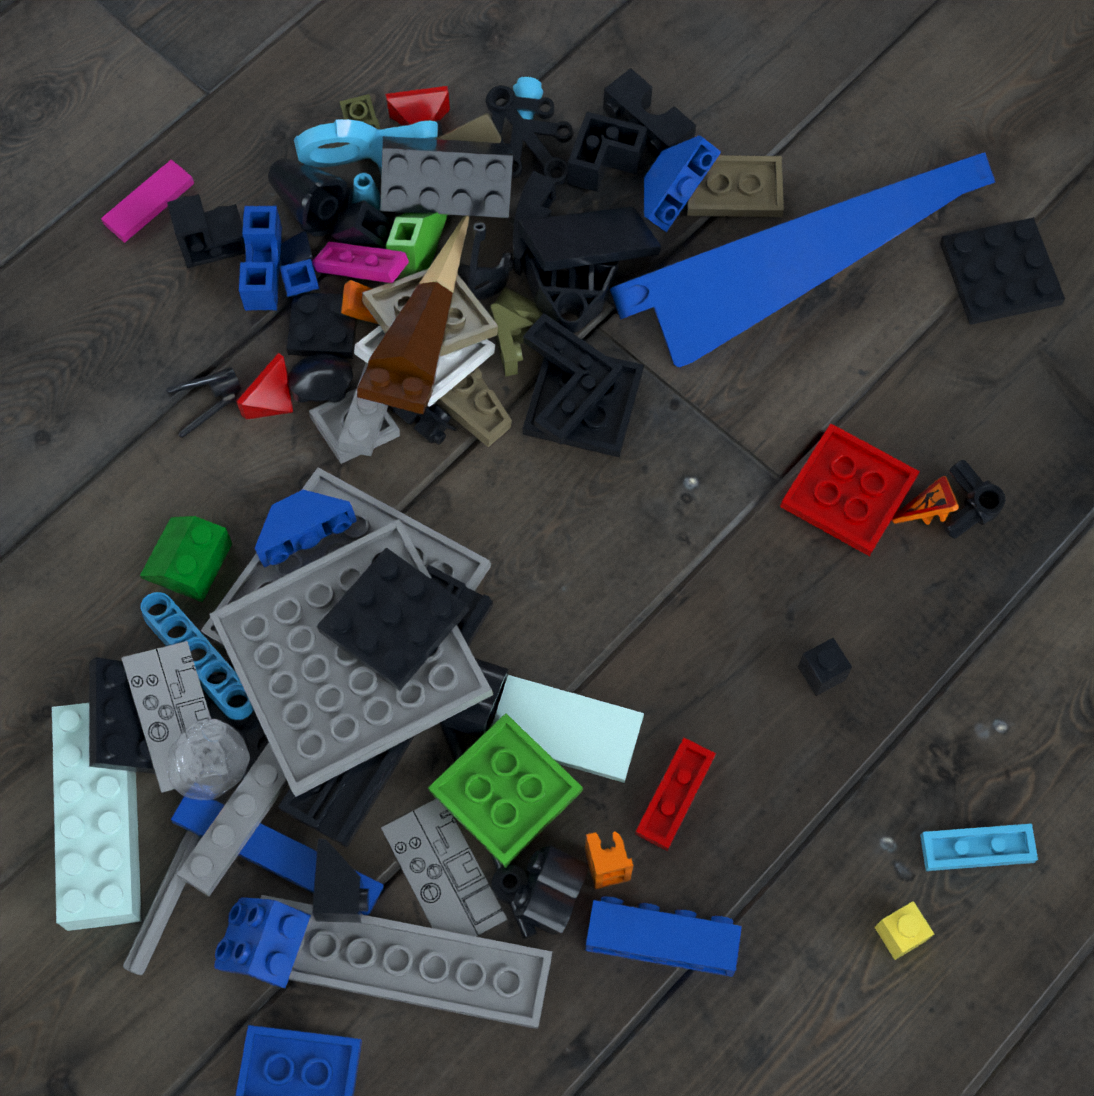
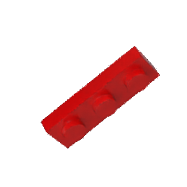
(675, 794)

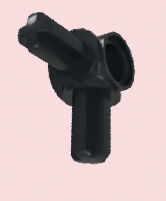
(973, 511)

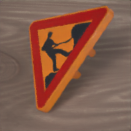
(934, 500)

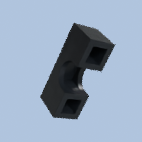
(627, 101)

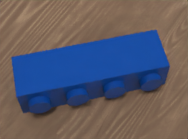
(663, 937)

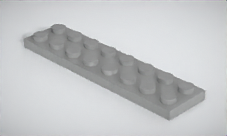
(424, 967)

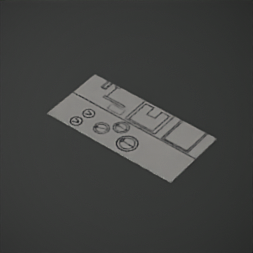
(166, 700)
(443, 871)

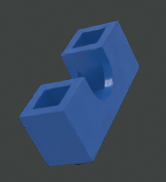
(261, 270)

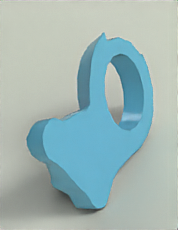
(364, 141)

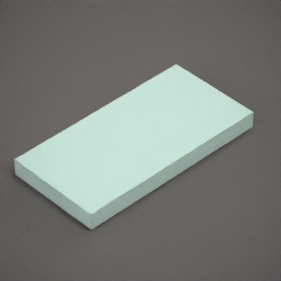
(573, 727)

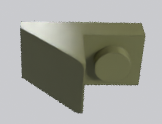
(509, 337)

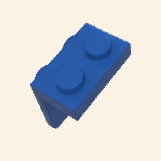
(262, 940)

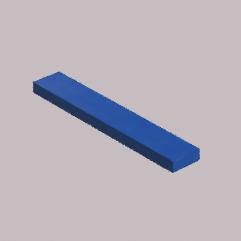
(266, 848)

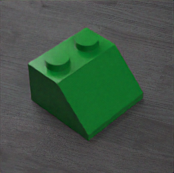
(188, 556)

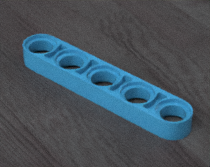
(209, 664)

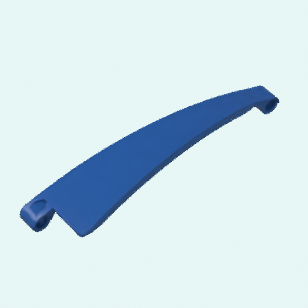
(744, 281)

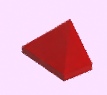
(418, 105)
(268, 393)

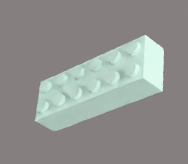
(93, 831)

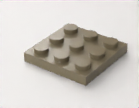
(466, 321)

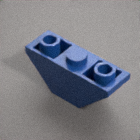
(675, 179)
(301, 524)

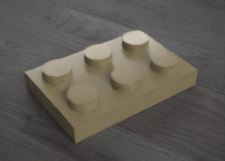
(740, 188)

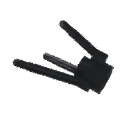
(222, 383)

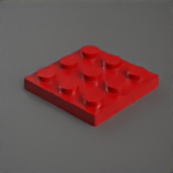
(849, 489)

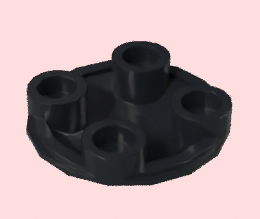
(320, 378)

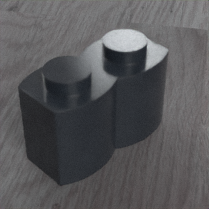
(478, 717)
(550, 889)

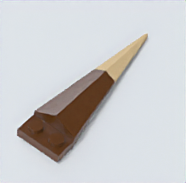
(408, 356)

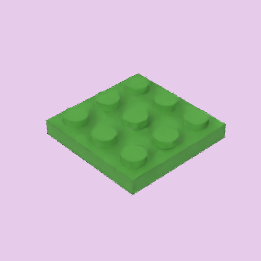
(505, 789)

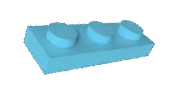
(978, 847)

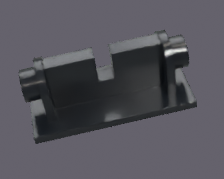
(431, 424)

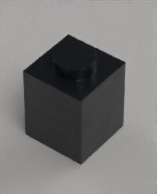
(824, 666)

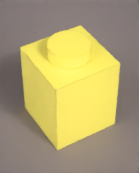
(904, 930)

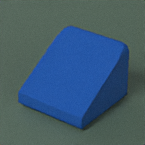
(299, 277)

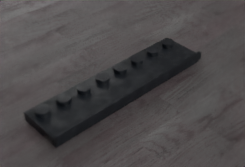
(345, 800)

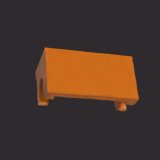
(607, 865)

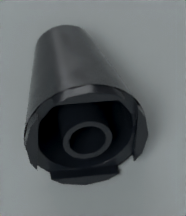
(310, 194)

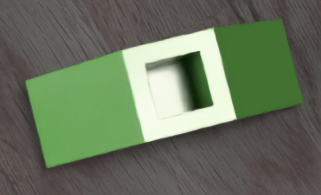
(418, 237)

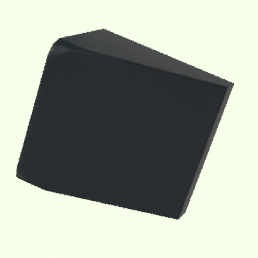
(296, 249)

